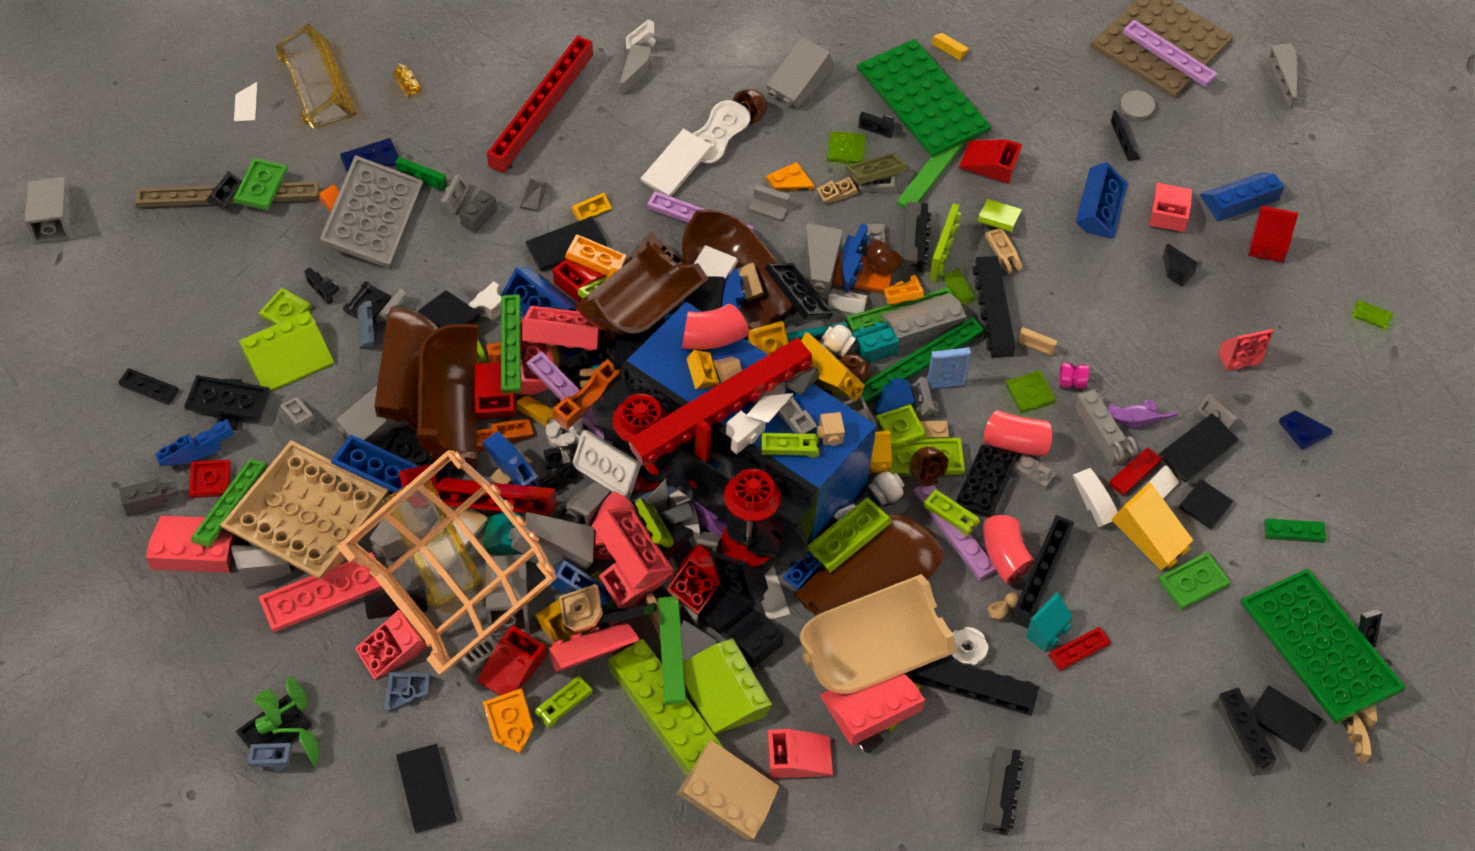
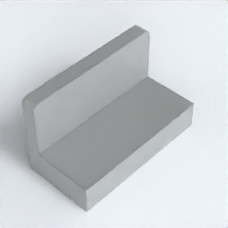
(770, 203)

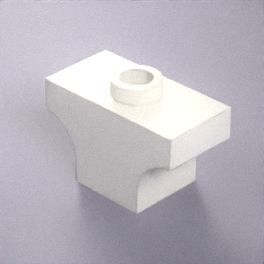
(488, 301)
(743, 431)

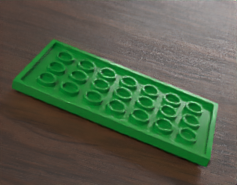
(923, 98)
(1322, 646)

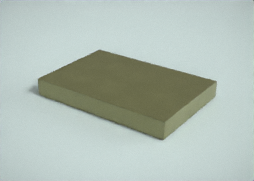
(876, 168)

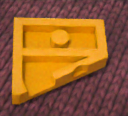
(789, 179)
(904, 291)

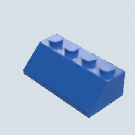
(1243, 195)
(1101, 201)
(535, 291)
(371, 463)

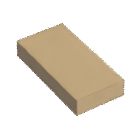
(751, 282)
(1037, 341)

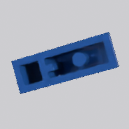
(572, 579)

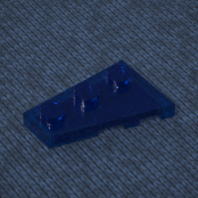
(380, 152)

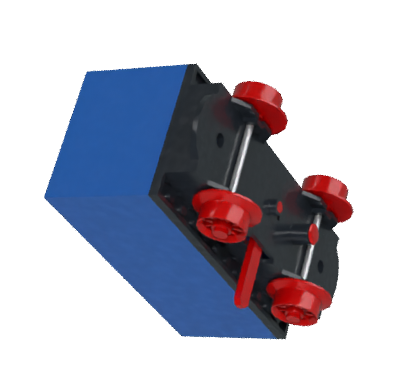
(766, 500)

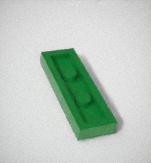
(429, 176)
(1295, 530)

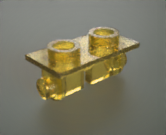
(406, 80)

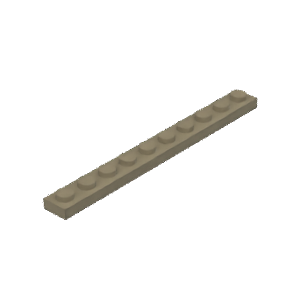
(198, 194)

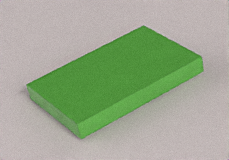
(260, 184)
(1194, 581)

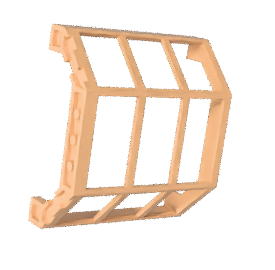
(353, 552)

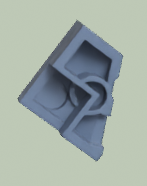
(365, 325)
(405, 688)

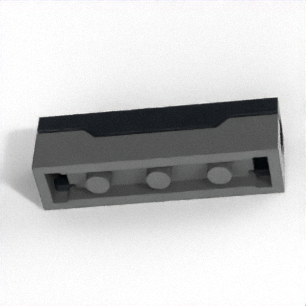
(915, 237)
(1245, 731)
(1001, 791)

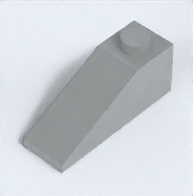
(636, 66)

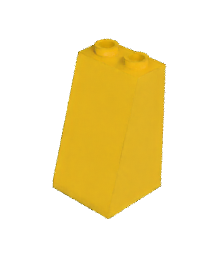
(833, 373)
(1153, 527)

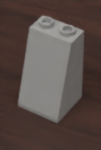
(800, 73)
(48, 210)
(822, 257)
(363, 423)
(558, 540)
(498, 601)

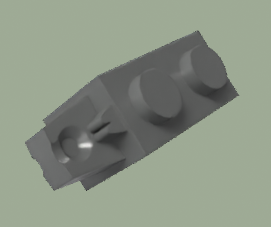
(147, 496)

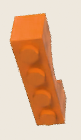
(574, 407)

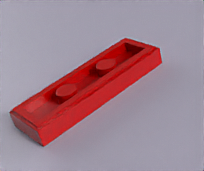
(1135, 471)
(1079, 649)

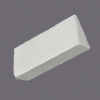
(847, 302)
(1164, 481)

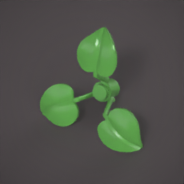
(270, 722)

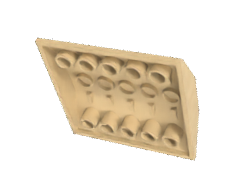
(304, 509)

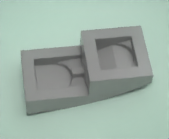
(795, 418)

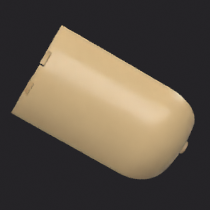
(876, 637)

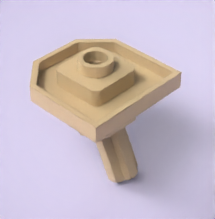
(581, 608)

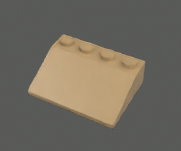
(729, 791)

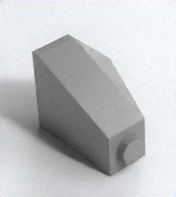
(583, 505)
(387, 541)
(258, 565)

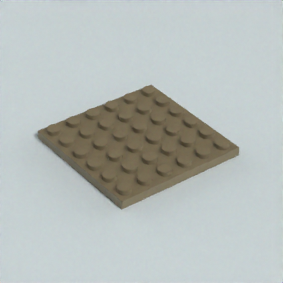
(1174, 24)

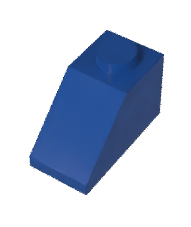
(894, 396)

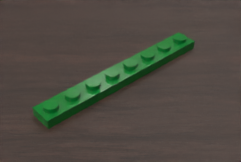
(921, 358)

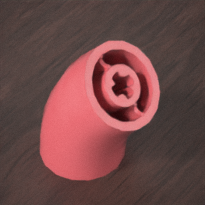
(714, 328)
(1018, 434)
(613, 501)
(1006, 547)

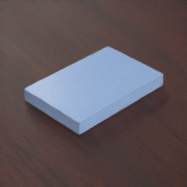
(948, 368)

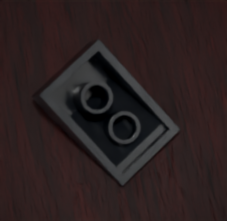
(739, 578)
(755, 636)

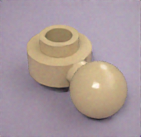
(1000, 609)

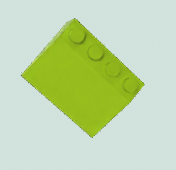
(286, 352)
(724, 687)

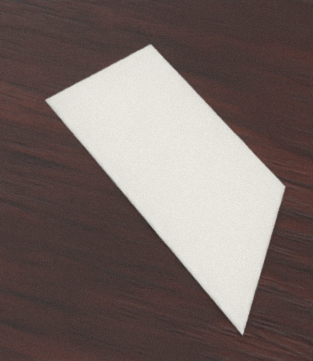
(246, 104)
(768, 406)
(659, 496)
(774, 602)

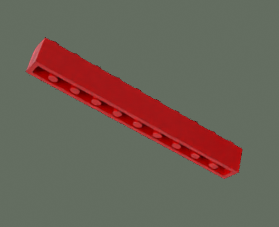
(539, 104)
(720, 401)

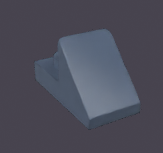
(270, 755)

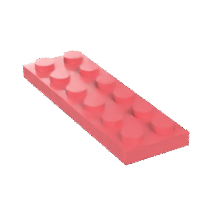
(316, 596)

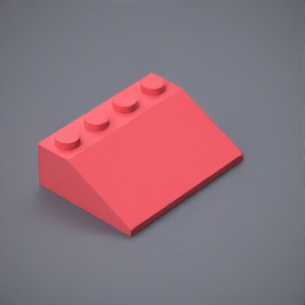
(173, 549)
(591, 646)
(874, 708)

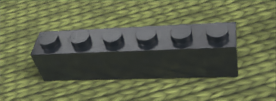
(994, 307)
(1042, 571)
(978, 685)

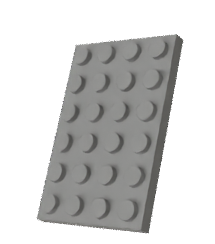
(371, 212)

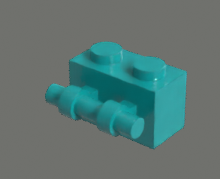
(876, 342)

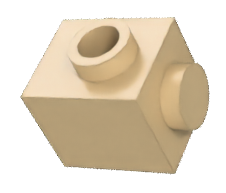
(831, 429)

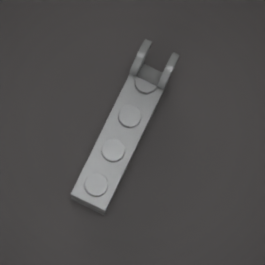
(1104, 428)

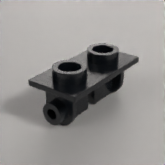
(573, 365)
(560, 478)

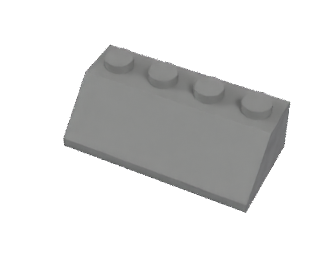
(925, 318)

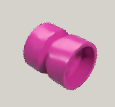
(1073, 375)

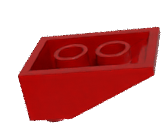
(1272, 234)

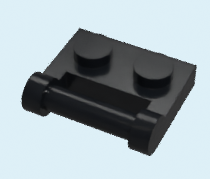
(377, 297)

